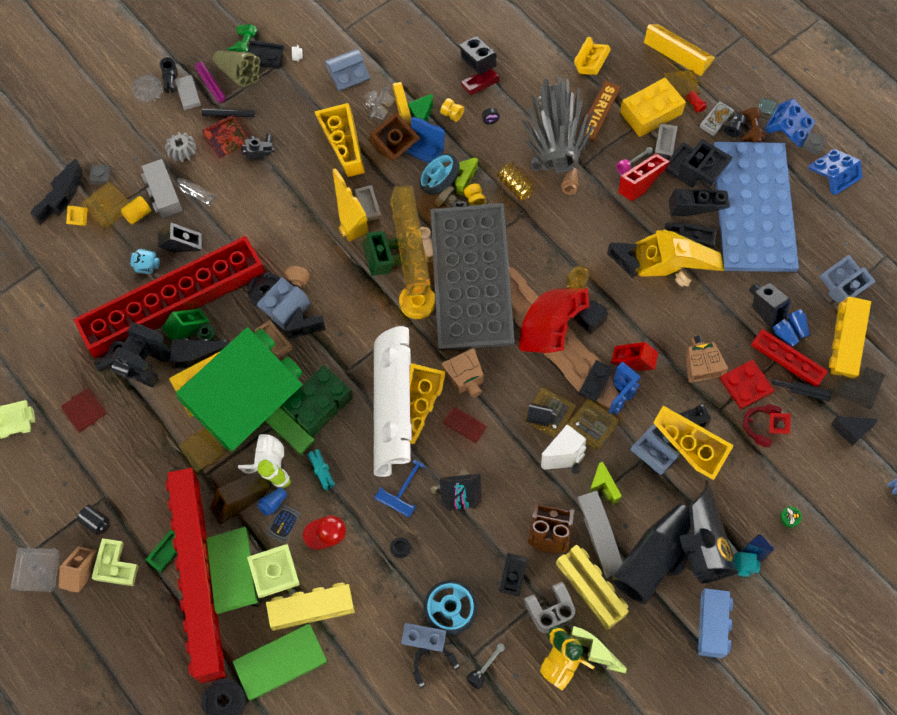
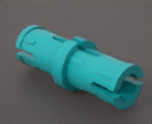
(321, 469)

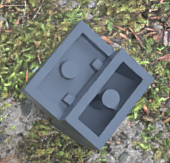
(347, 69)
(846, 279)
(283, 302)
(656, 450)

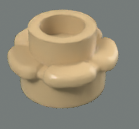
(683, 278)

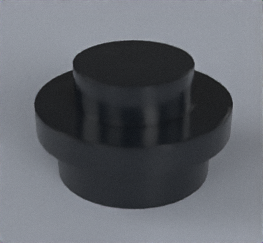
(400, 547)

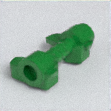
(248, 32)

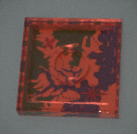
(225, 136)

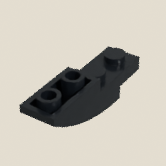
(63, 191)

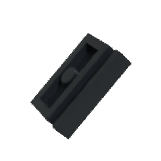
(269, 53)

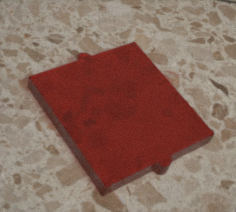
(83, 410)

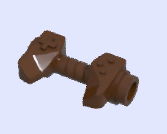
(756, 133)

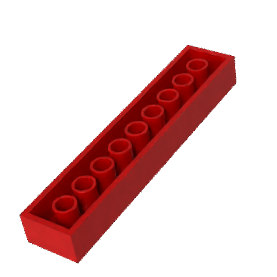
(173, 292)
(195, 581)

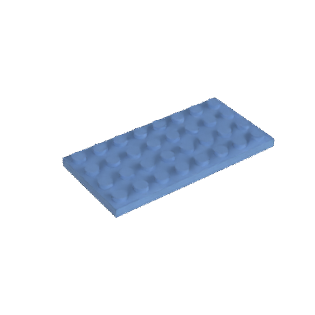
(759, 224)

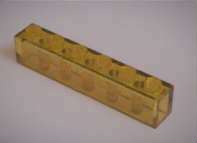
(410, 241)

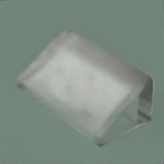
(196, 191)

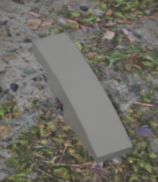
(600, 533)

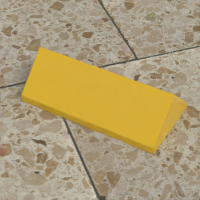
(677, 49)

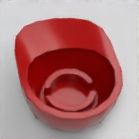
(324, 532)

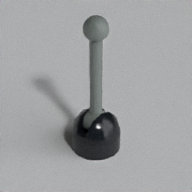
(476, 677)

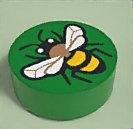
(790, 517)

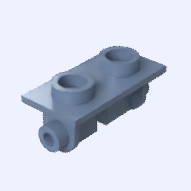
(423, 637)

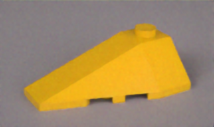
(686, 253)

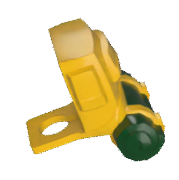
(563, 658)

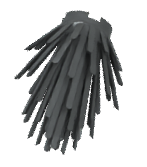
(555, 130)

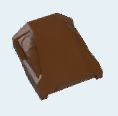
(550, 529)

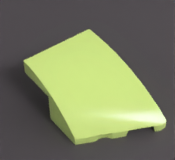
(597, 651)

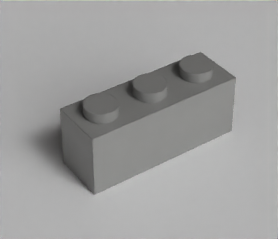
(160, 188)

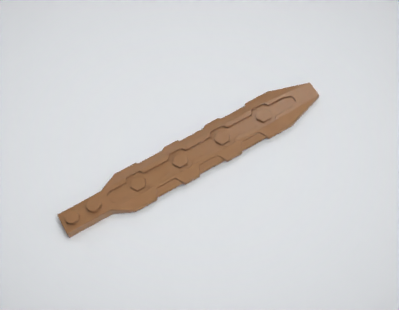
(575, 359)

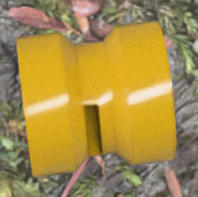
(452, 110)
(474, 195)

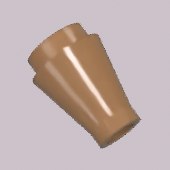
(570, 183)

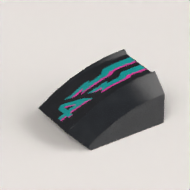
(460, 491)

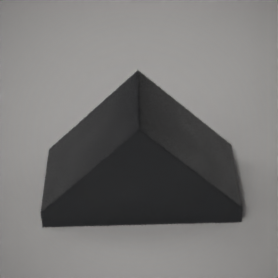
(853, 428)

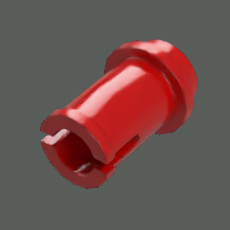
(698, 104)

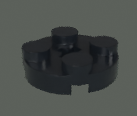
(258, 284)
(215, 692)

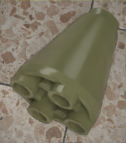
(238, 66)

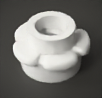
(296, 53)

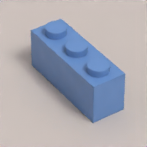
(714, 623)

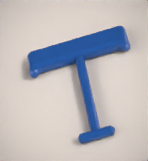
(395, 502)

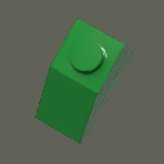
(184, 323)

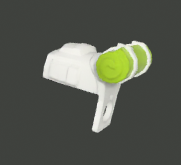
(268, 461)

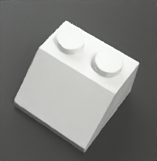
(564, 450)

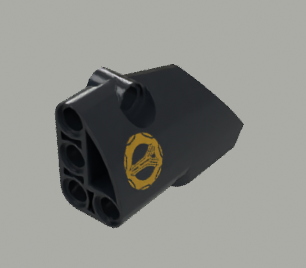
(708, 541)

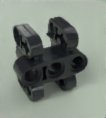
(130, 358)

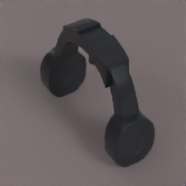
(450, 656)

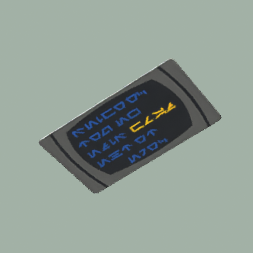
(283, 523)

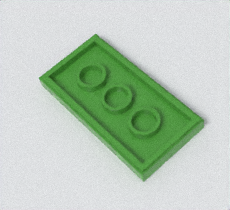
(230, 570)
(279, 662)

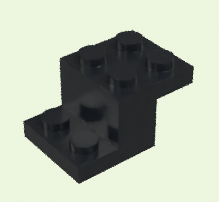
(697, 163)

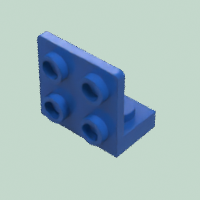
(792, 121)
(430, 143)
(839, 168)
(626, 381)

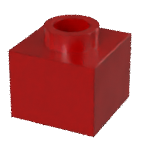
(777, 417)

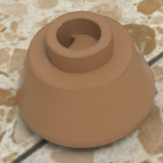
(297, 276)

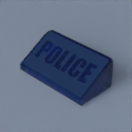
(759, 546)

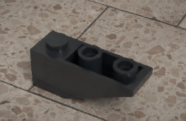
(693, 202)
(190, 352)

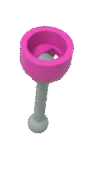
(625, 165)

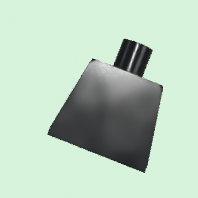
(770, 303)

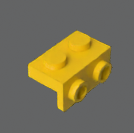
(591, 57)

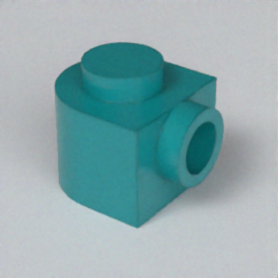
(746, 563)

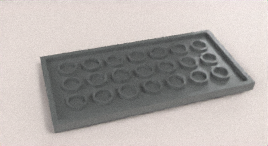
(471, 277)

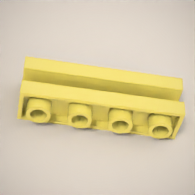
(592, 587)
(310, 607)

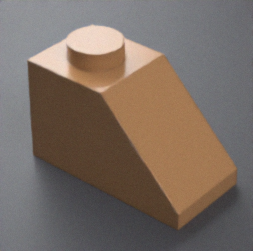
(77, 569)

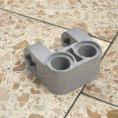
(553, 612)

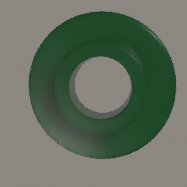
(209, 336)

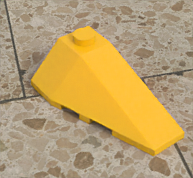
(351, 214)
(424, 388)
(697, 445)

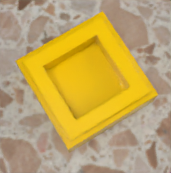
(76, 215)

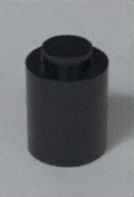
(540, 415)
(93, 520)

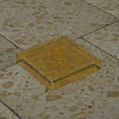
(105, 204)

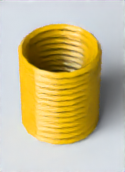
(135, 210)

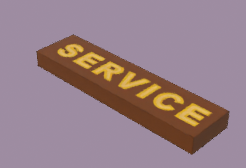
(601, 107)

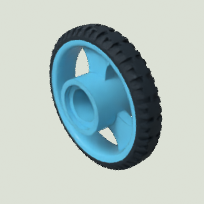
(440, 175)
(460, 591)

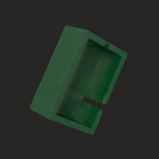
(316, 400)

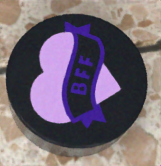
(490, 116)

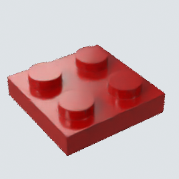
(746, 384)

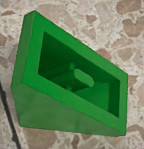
(421, 107)

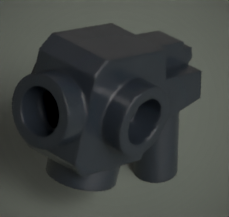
(255, 149)

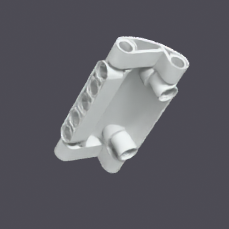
(391, 400)

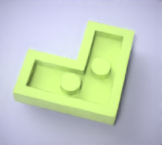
(108, 566)

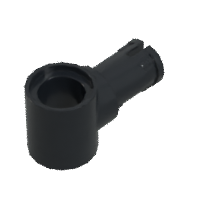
(169, 73)
(107, 359)

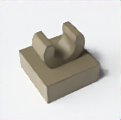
(445, 197)

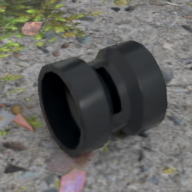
(734, 125)

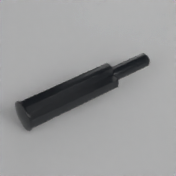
(804, 389)

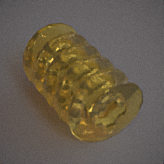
(513, 180)

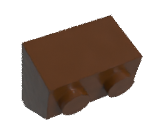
(393, 137)

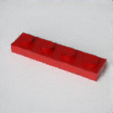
(789, 358)

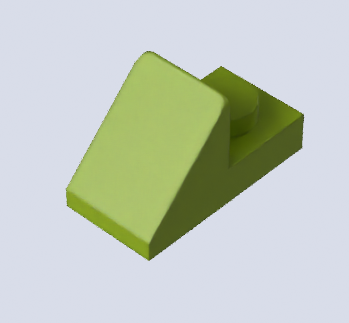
(466, 173)
(604, 480)

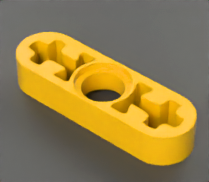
(401, 102)

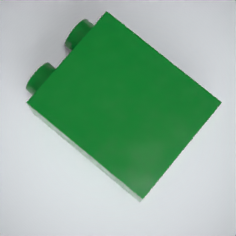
(240, 388)

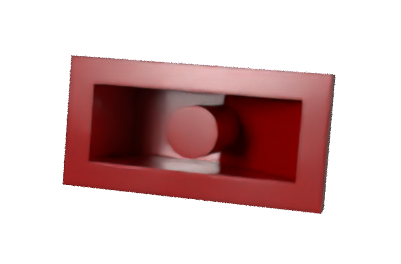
(636, 356)

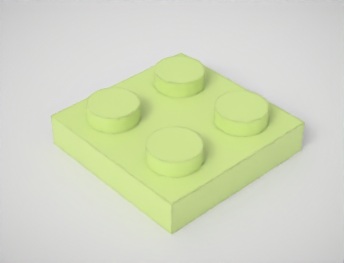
(273, 571)

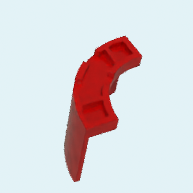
(546, 319)

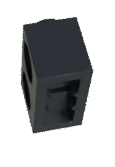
(478, 55)

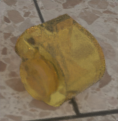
(577, 277)

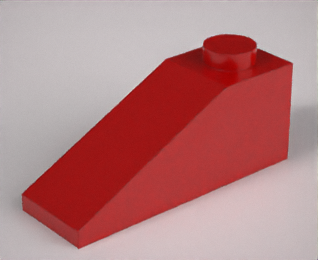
(640, 178)

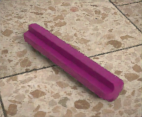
(210, 82)

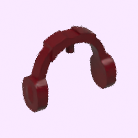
(759, 439)

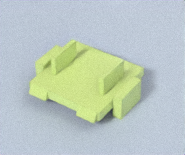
(15, 418)

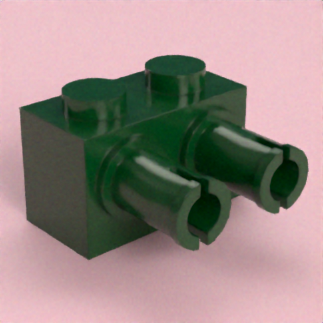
(378, 252)

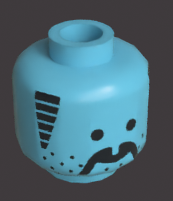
(144, 261)

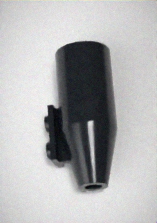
(655, 556)

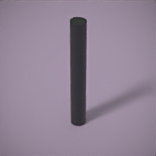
(226, 112)

